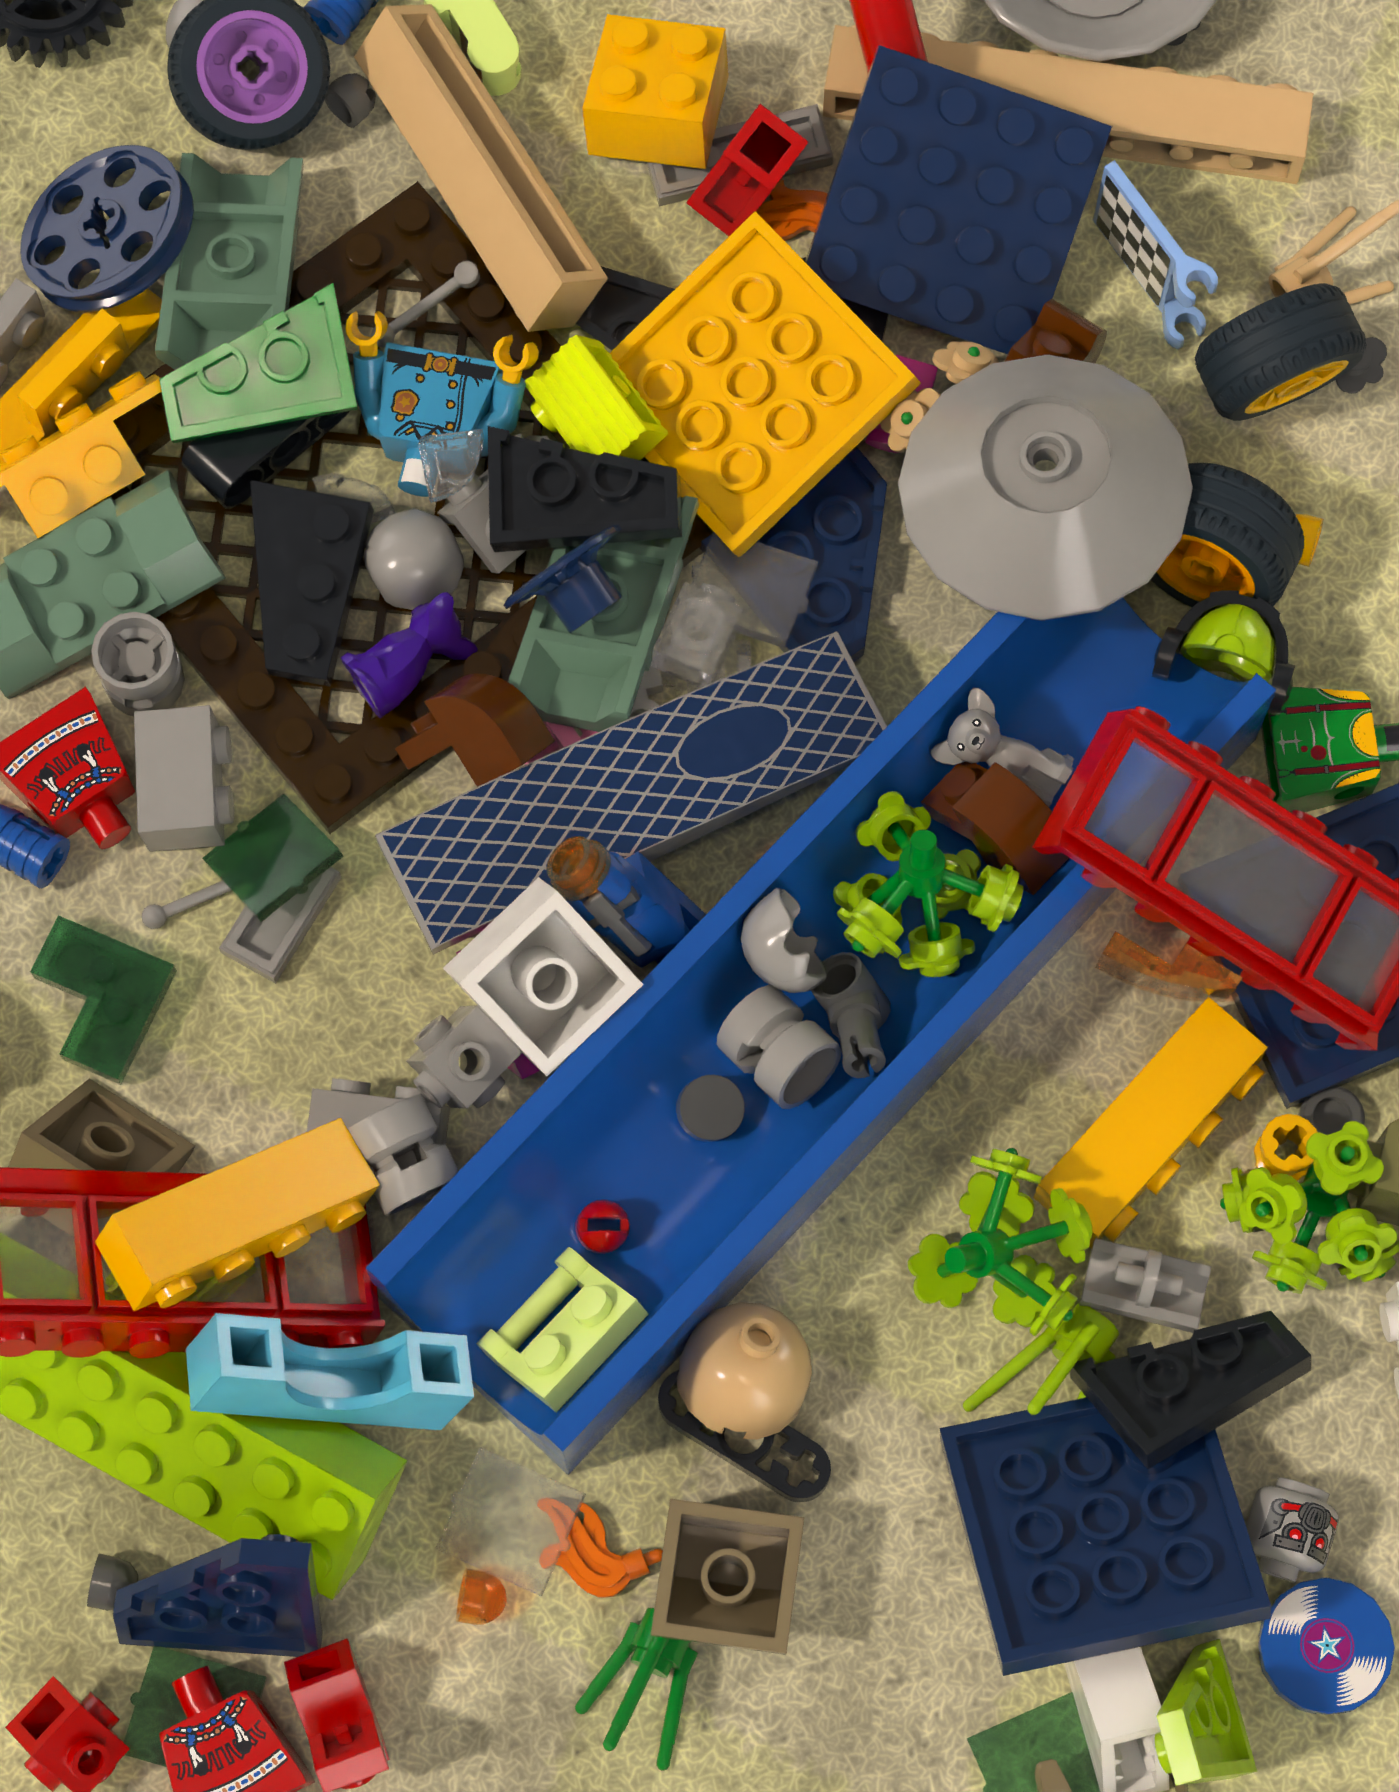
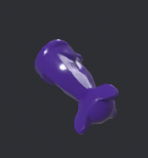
(399, 659)

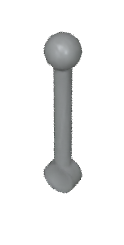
(465, 276)
(155, 916)

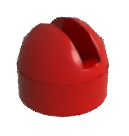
(602, 1240)

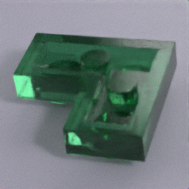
(119, 992)

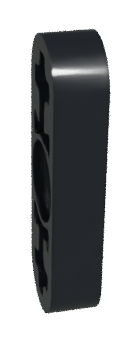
(777, 1477)

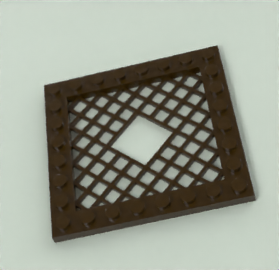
(348, 776)

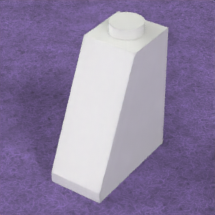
(1119, 1720)

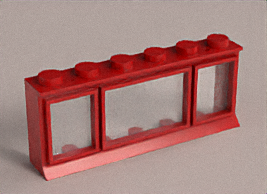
(1233, 872)
(67, 1299)

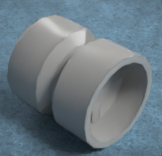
(137, 663)
(785, 1053)
(394, 1132)

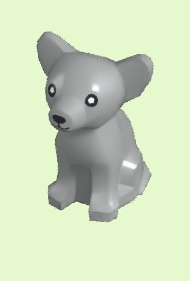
(977, 738)

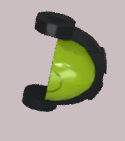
(1232, 637)

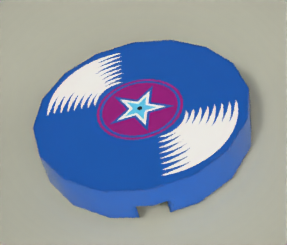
(1326, 1646)

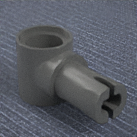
(854, 1011)

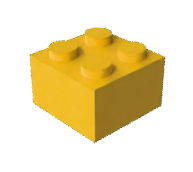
(656, 91)

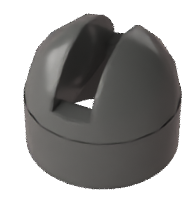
(350, 98)
(108, 1576)

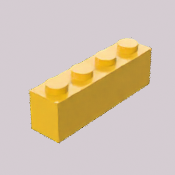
(1155, 1118)
(237, 1215)

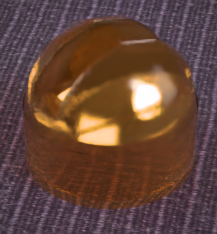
(480, 1598)

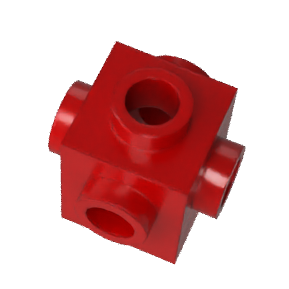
(68, 1738)

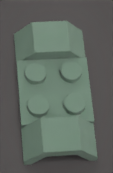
(233, 261)
(98, 565)
(596, 671)

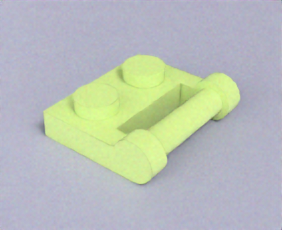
(574, 1340)

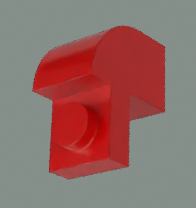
(747, 170)
(337, 1716)

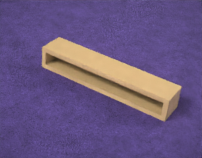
(480, 167)

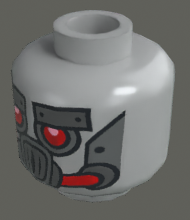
(1291, 1528)

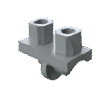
(1145, 1285)

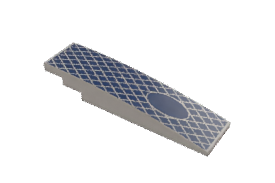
(636, 785)

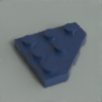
(841, 530)
(231, 1599)

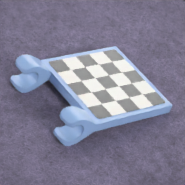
(1151, 253)

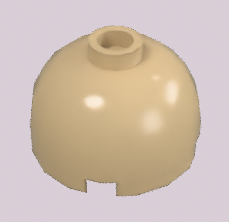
(745, 1370)

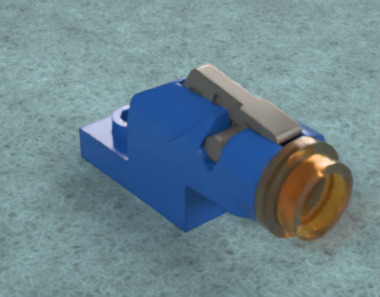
(623, 898)

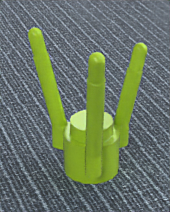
(1080, 1338)

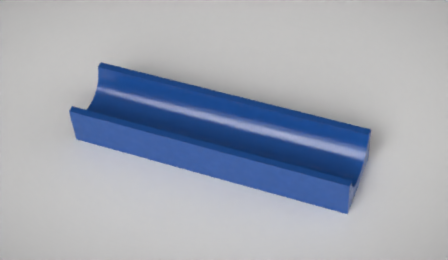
(723, 1208)

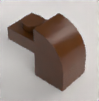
(1060, 334)
(484, 722)
(999, 818)

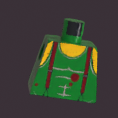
(1325, 748)

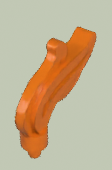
(792, 210)
(596, 1567)

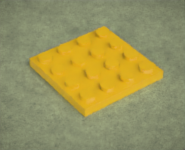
(758, 382)

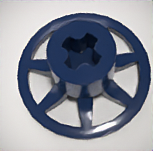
(574, 584)

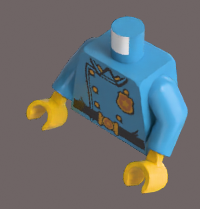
(432, 392)

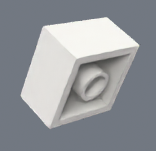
(543, 976)

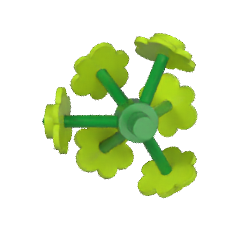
(995, 1219)

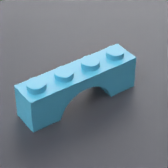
(258, 1371)

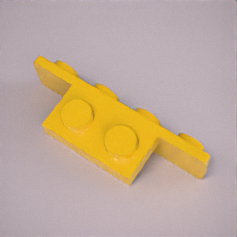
(75, 367)
(77, 463)

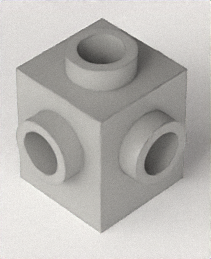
(482, 1052)

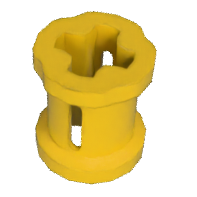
(1276, 1133)

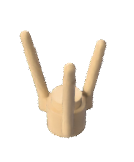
(1309, 269)

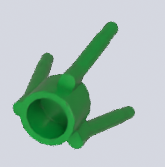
(652, 1656)

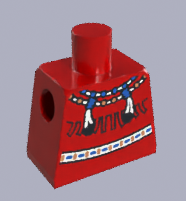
(69, 771)
(228, 1743)

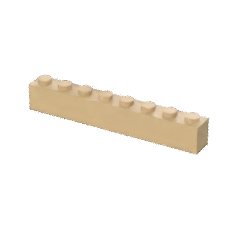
(1152, 111)

